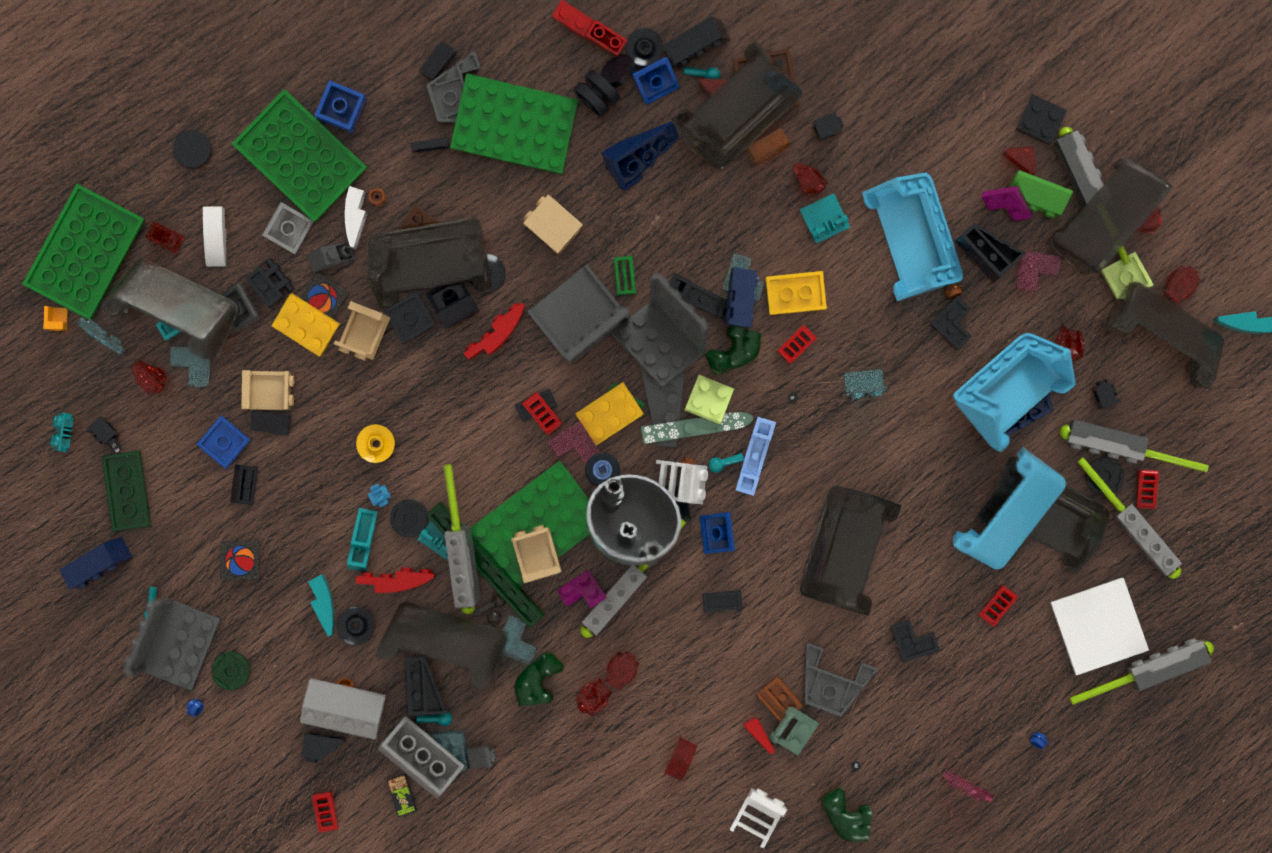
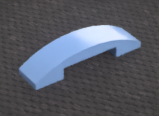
(755, 456)

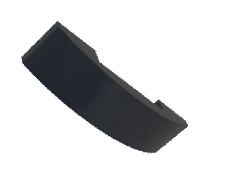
(699, 296)

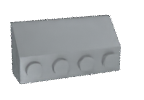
(343, 708)
(421, 757)

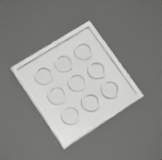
(1099, 626)

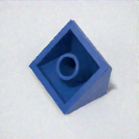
(655, 80)
(717, 533)

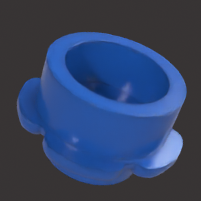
(194, 707)
(1038, 740)

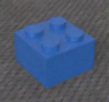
(340, 107)

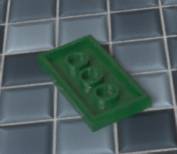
(126, 491)

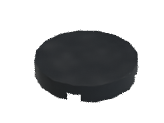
(618, 69)
(192, 149)
(1109, 471)
(409, 518)

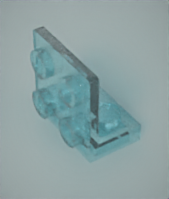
(864, 382)

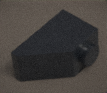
(319, 745)

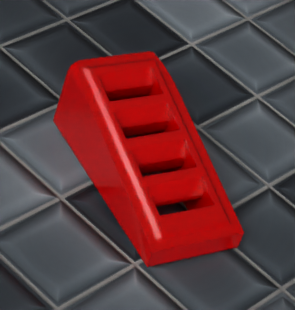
(785, 355)
(552, 425)
(1155, 479)
(1002, 589)
(755, 729)
(321, 796)

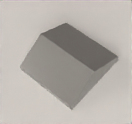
(287, 228)

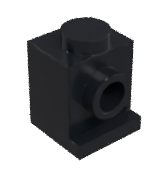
(1105, 394)
(103, 431)

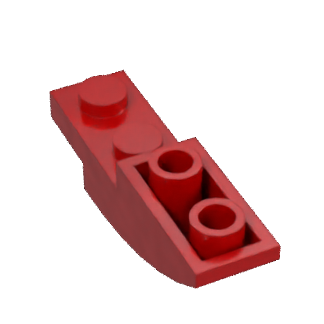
(589, 29)
(503, 327)
(403, 580)

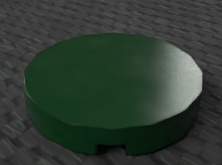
(231, 670)

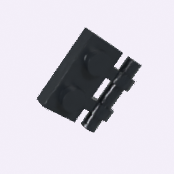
(265, 287)

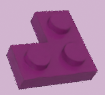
(1008, 198)
(582, 585)

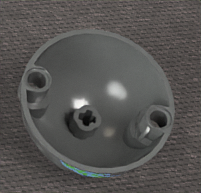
(638, 525)

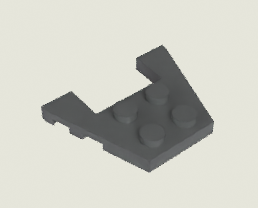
(447, 89)
(830, 690)

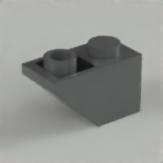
(331, 256)
(481, 756)

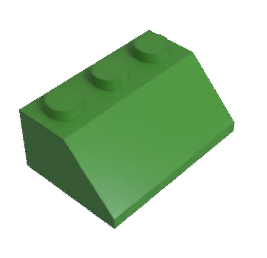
(1041, 194)

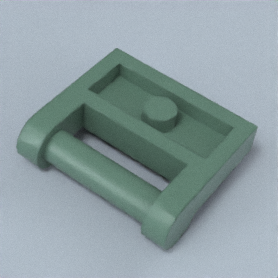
(798, 734)

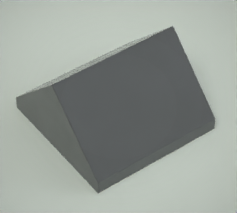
(247, 312)

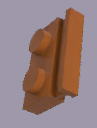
(778, 698)

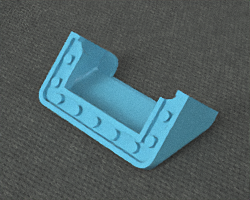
(915, 234)
(1014, 385)
(1017, 516)

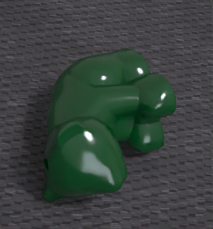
(744, 350)
(529, 684)
(848, 825)

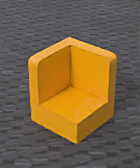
(55, 319)

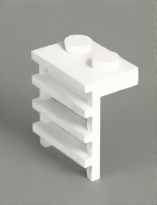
(691, 481)
(760, 801)

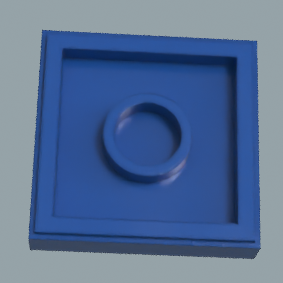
(223, 442)

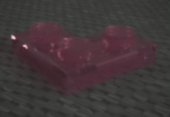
(1033, 264)
(577, 438)
(968, 788)

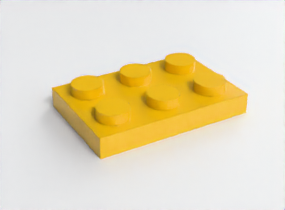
(796, 293)
(305, 324)
(609, 413)

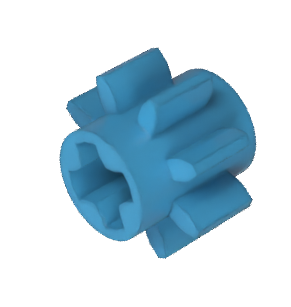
(379, 495)

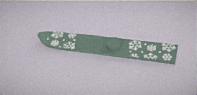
(694, 427)

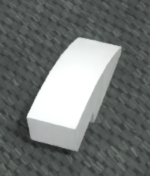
(354, 215)
(214, 236)

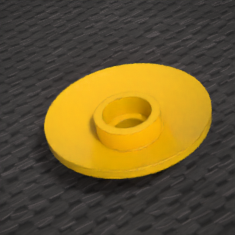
(365, 443)

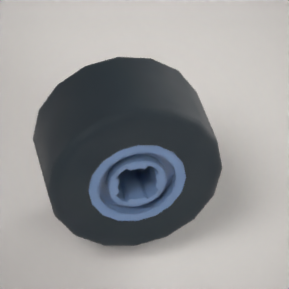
(601, 468)

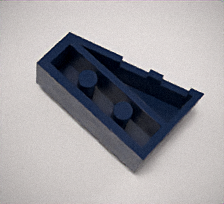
(741, 298)
(94, 563)

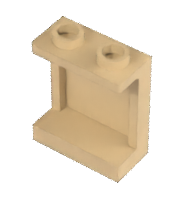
(552, 224)
(363, 332)
(267, 390)
(536, 554)

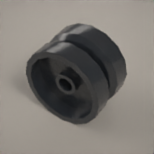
(596, 93)

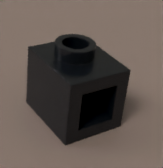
(827, 126)

